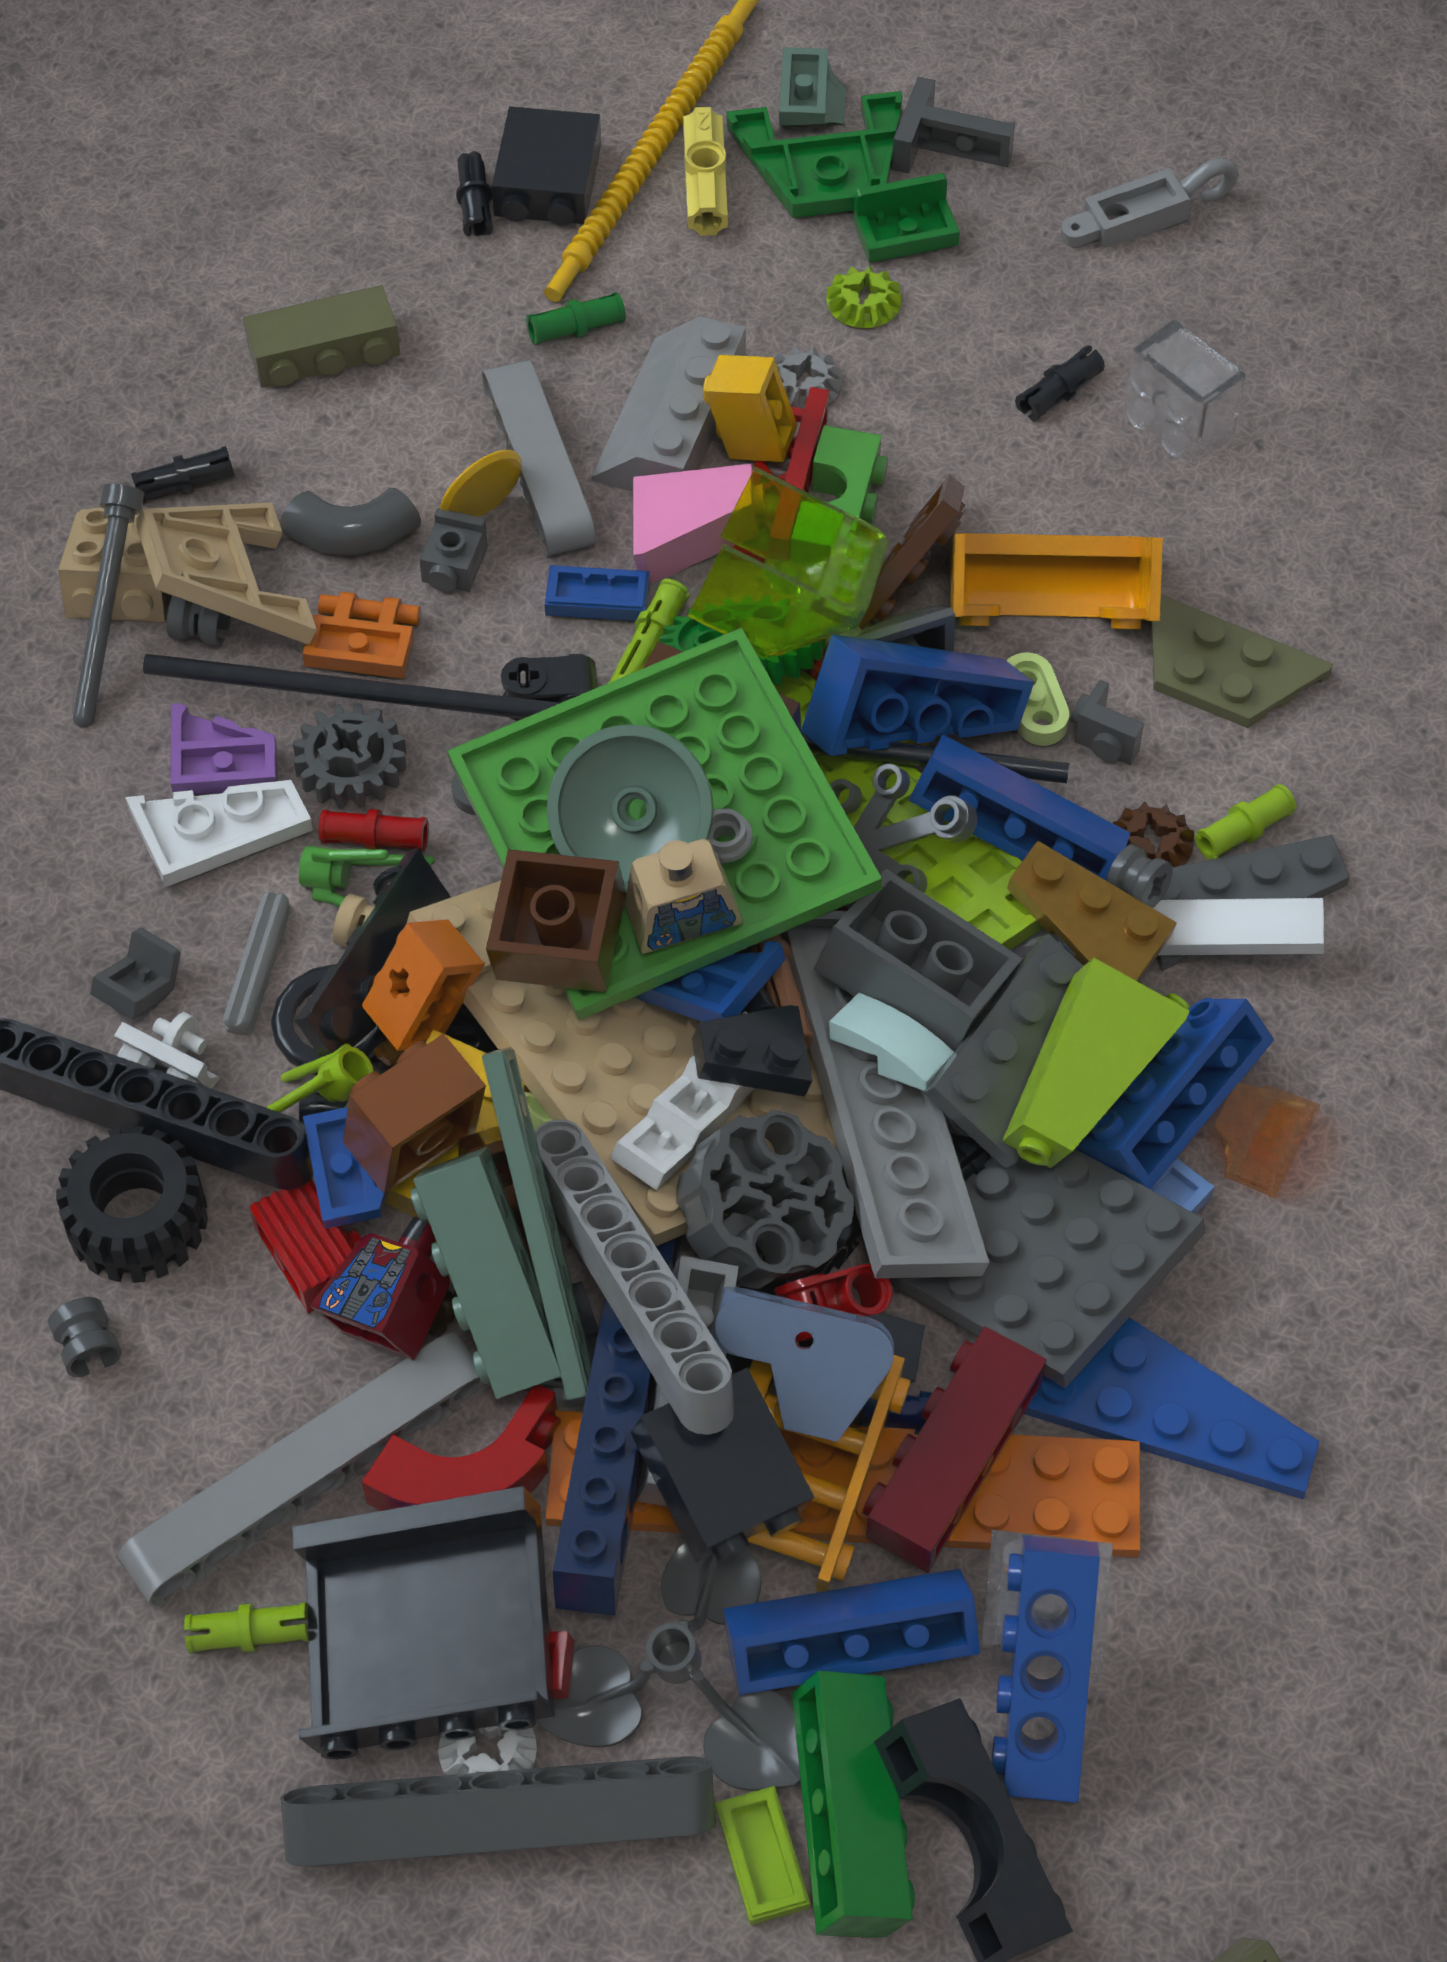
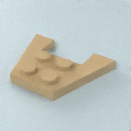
(203, 560)

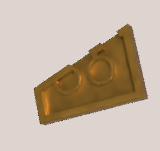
(1089, 912)

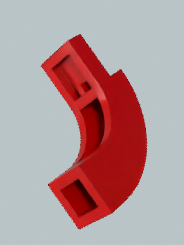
(517, 1458)

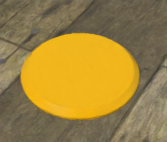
(484, 484)

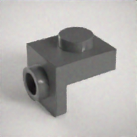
(1105, 730)
(139, 978)

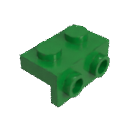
(905, 217)

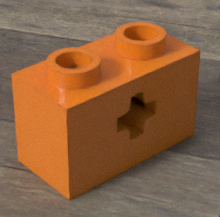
(422, 982)

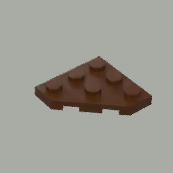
(907, 560)

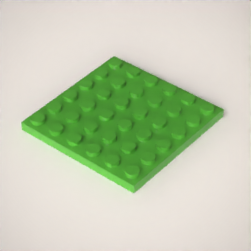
(757, 763)

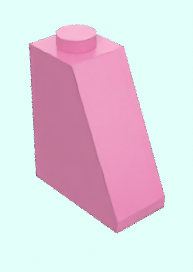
(682, 516)

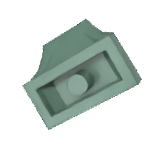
(810, 89)

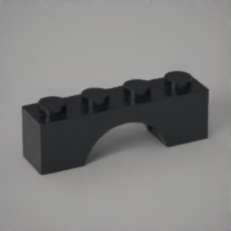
(943, 1763)

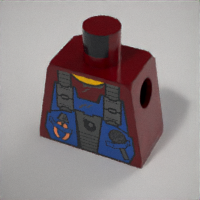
(386, 1291)

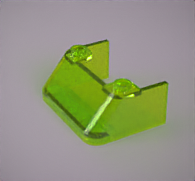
(813, 575)

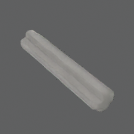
(256, 963)

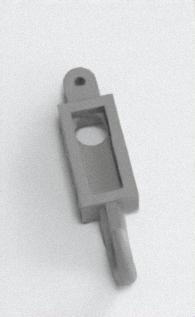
(1149, 202)

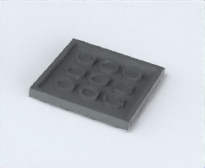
(1065, 1257)

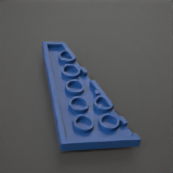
(1180, 1411)

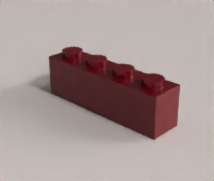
(954, 1449)

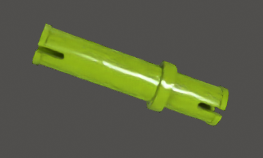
(650, 626)

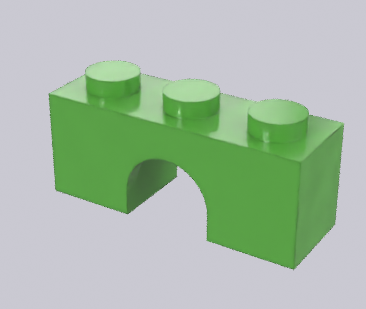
(848, 468)

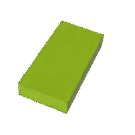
(762, 1855)

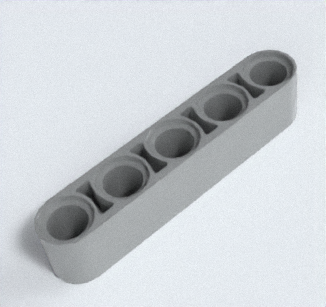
(546, 470)

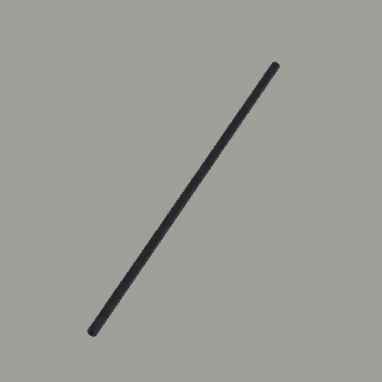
(505, 706)

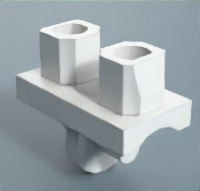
(170, 1053)

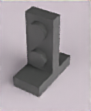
(948, 132)

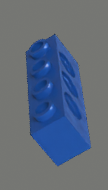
(1050, 1765)

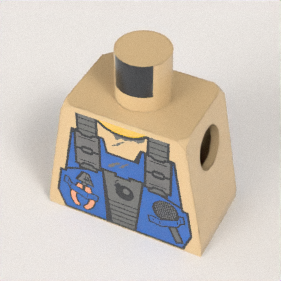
(679, 895)

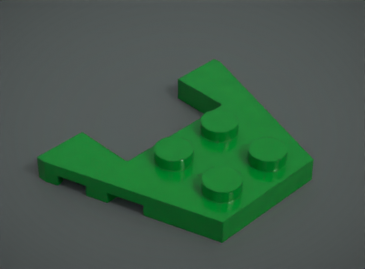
(822, 170)

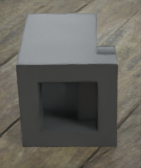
(454, 551)

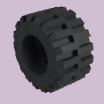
(143, 1240)

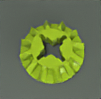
(879, 307)

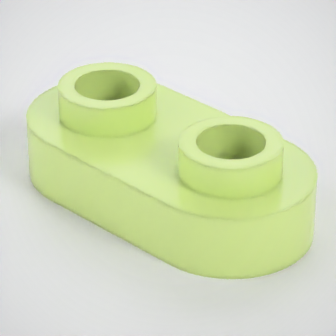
(1044, 703)

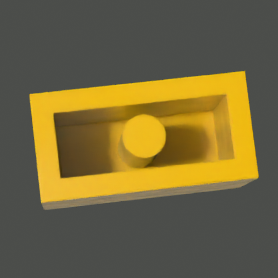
(750, 408)

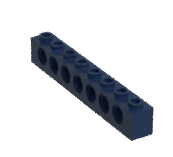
(604, 1470)

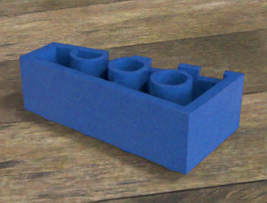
(909, 693)

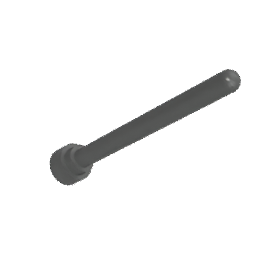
(120, 507)

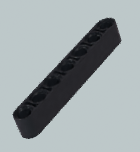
(129, 1094)

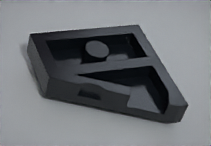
(755, 1051)

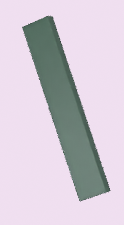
(539, 1220)

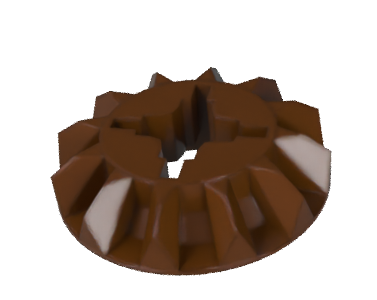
(1176, 837)

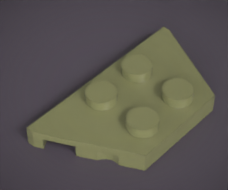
(1226, 665)

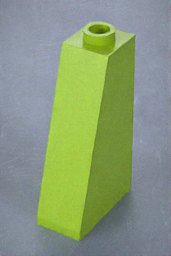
(1090, 1056)

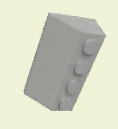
(665, 415)

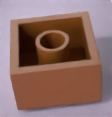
(412, 1111)

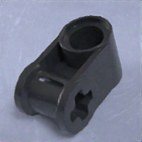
(549, 677)

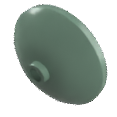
(608, 772)

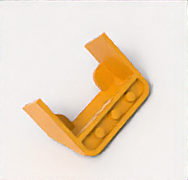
(1055, 577)

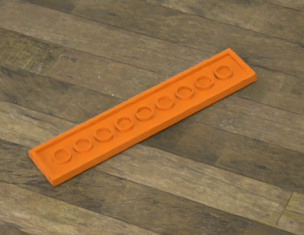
(1034, 1487)

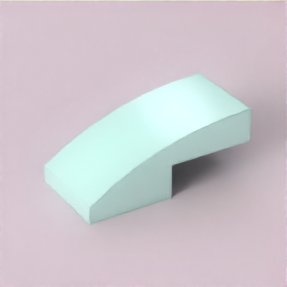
(901, 1044)

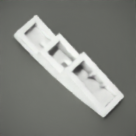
(676, 1124)

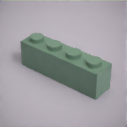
(489, 1271)

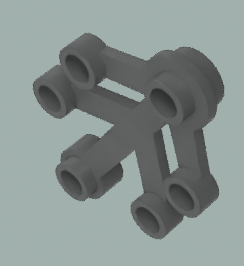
(906, 831)

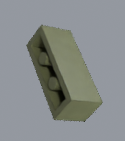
(322, 336)

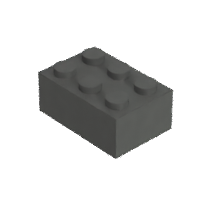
(917, 959)

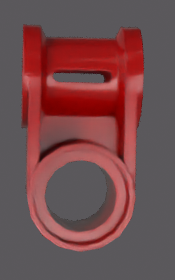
(835, 1292)

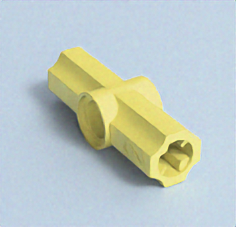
(705, 171)

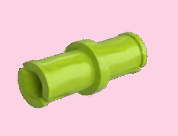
(1245, 822)
(246, 1627)

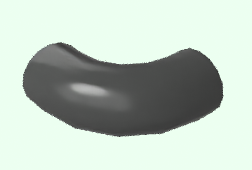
(350, 529)

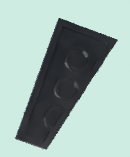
(335, 1008)

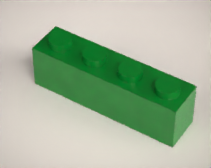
(851, 1807)

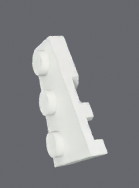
(212, 830)

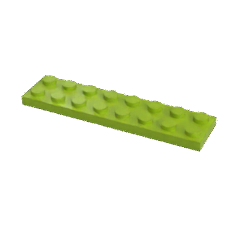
(961, 876)

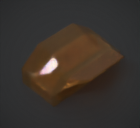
(1263, 1135)

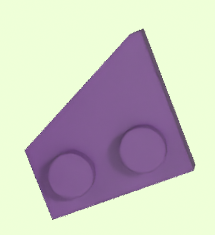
(218, 754)

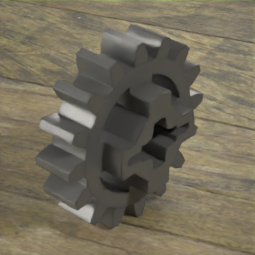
(347, 754)

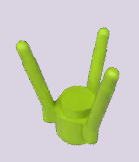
(335, 1077)

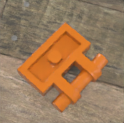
(362, 645)

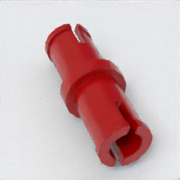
(373, 830)

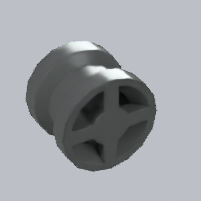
(1140, 875)

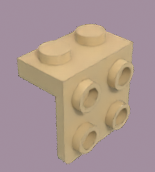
(79, 569)

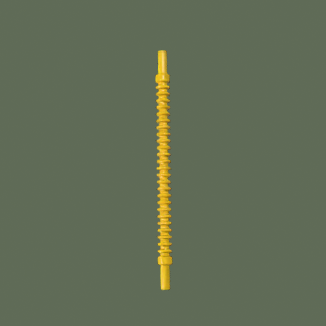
(649, 149)

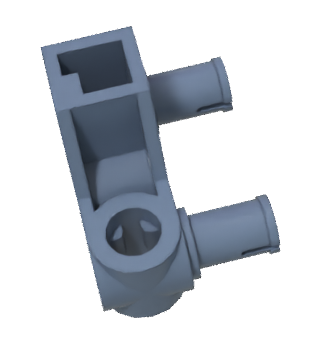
(815, 1385)

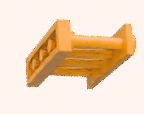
(837, 1555)

